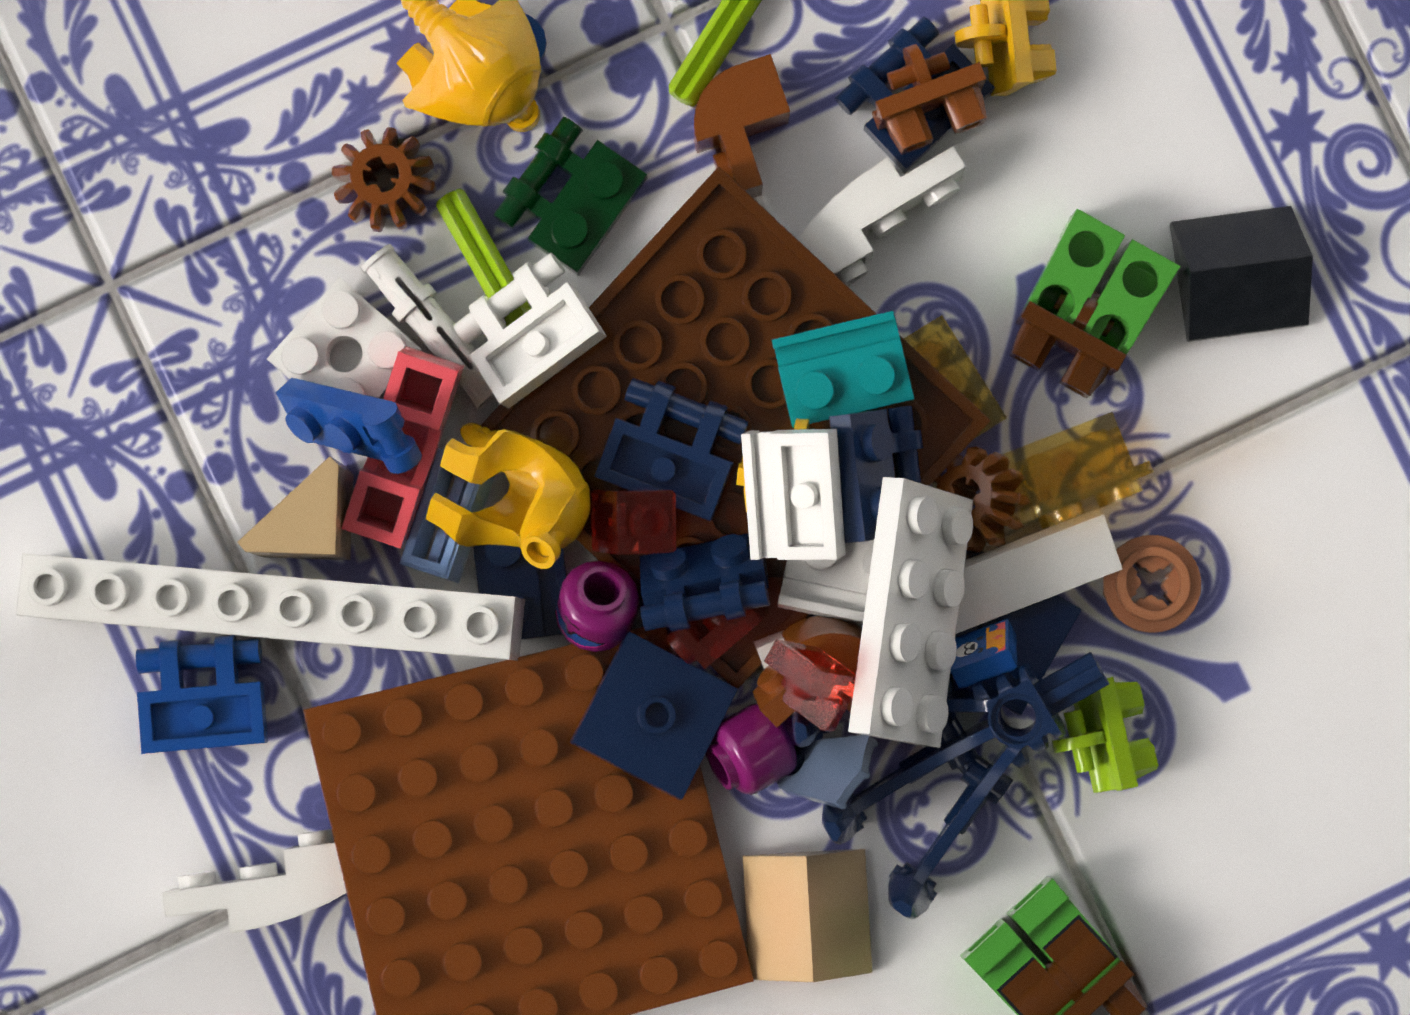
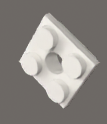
(339, 317)

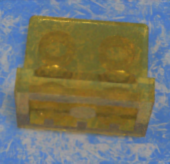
(1075, 468)

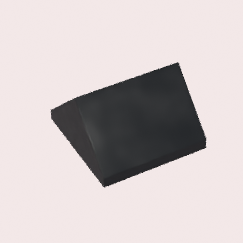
(1242, 273)

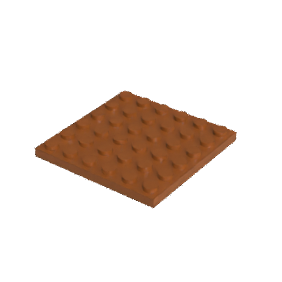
(511, 864)

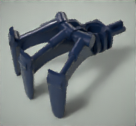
(910, 887)

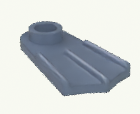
(830, 769)

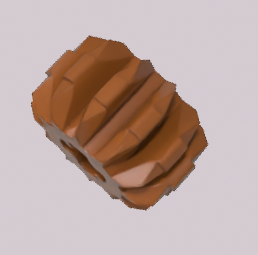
(399, 162)
(997, 494)

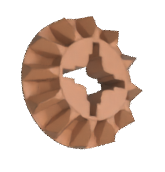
(1180, 584)

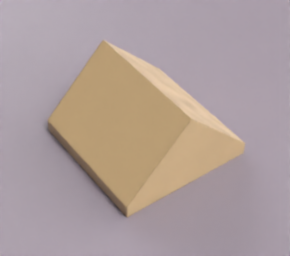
(307, 519)
(807, 915)

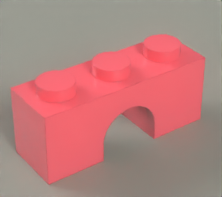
(386, 502)

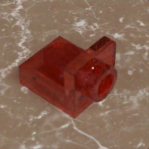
(633, 521)
(723, 634)
(813, 682)

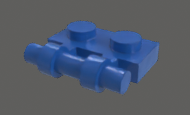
(203, 715)

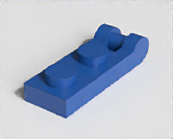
(349, 423)

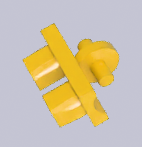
(1003, 44)

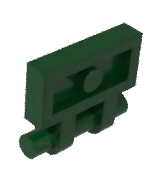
(585, 207)

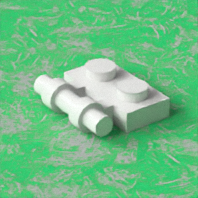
(538, 342)

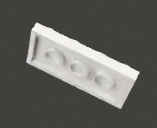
(911, 613)

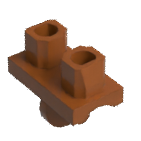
(905, 110)

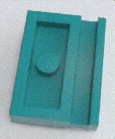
(843, 368)

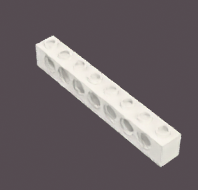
(271, 606)

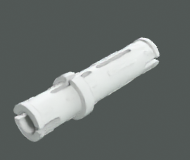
(387, 272)

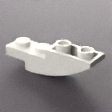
(876, 205)
(262, 893)

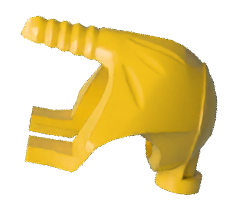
(481, 64)
(543, 503)

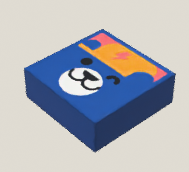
(985, 654)

